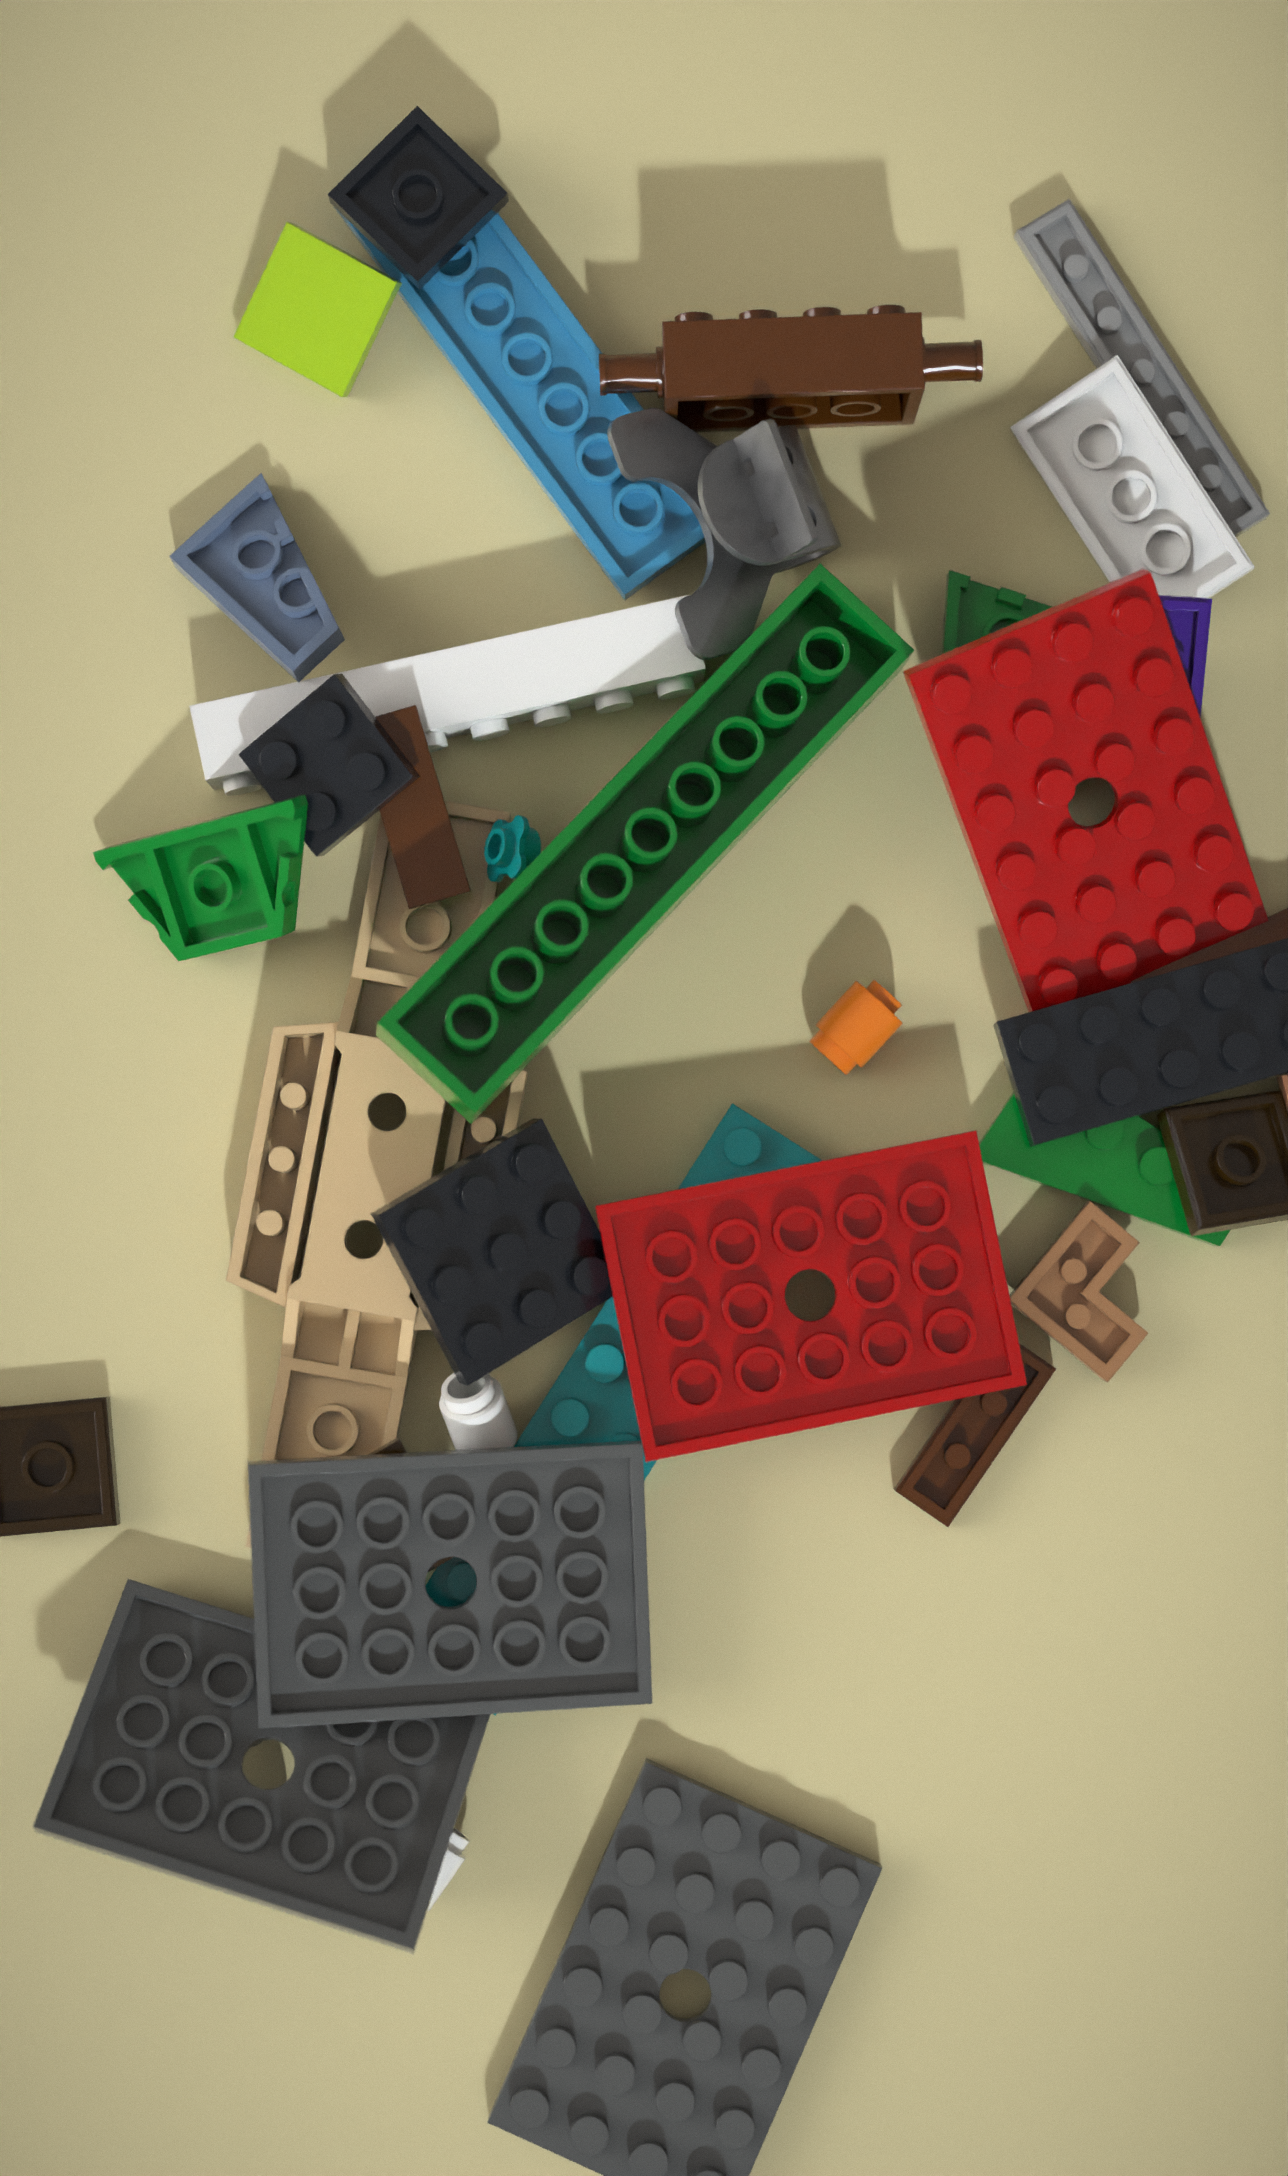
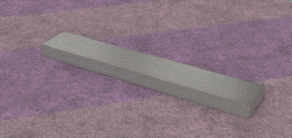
(1113, 325)

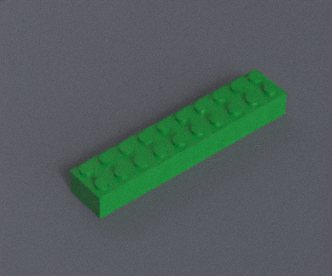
(643, 844)

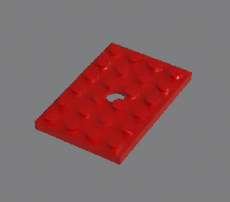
(1070, 701)
(912, 1318)

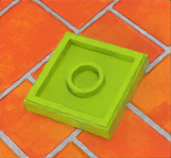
(317, 309)

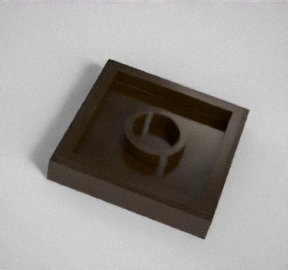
(1229, 1160)
(57, 1467)

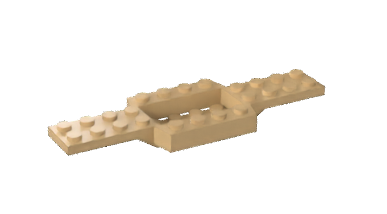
(347, 1316)

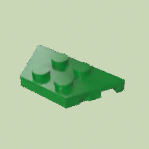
(217, 878)

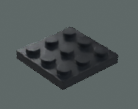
(498, 1250)

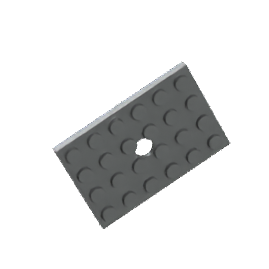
(347, 1605)
(163, 1783)
(702, 1890)

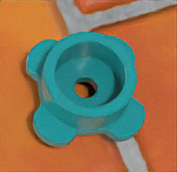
(510, 848)

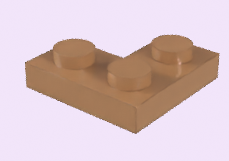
(1065, 1297)

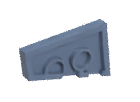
(260, 580)

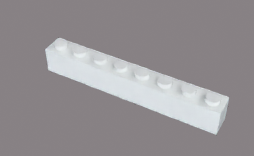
(479, 685)

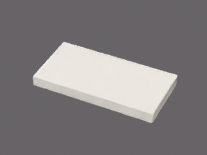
(1130, 487)

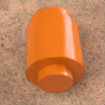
(857, 1026)

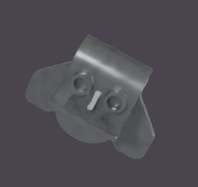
(754, 508)

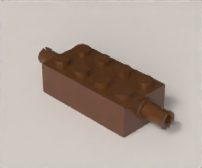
(792, 369)

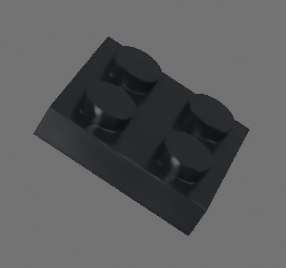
(418, 197)
(335, 757)

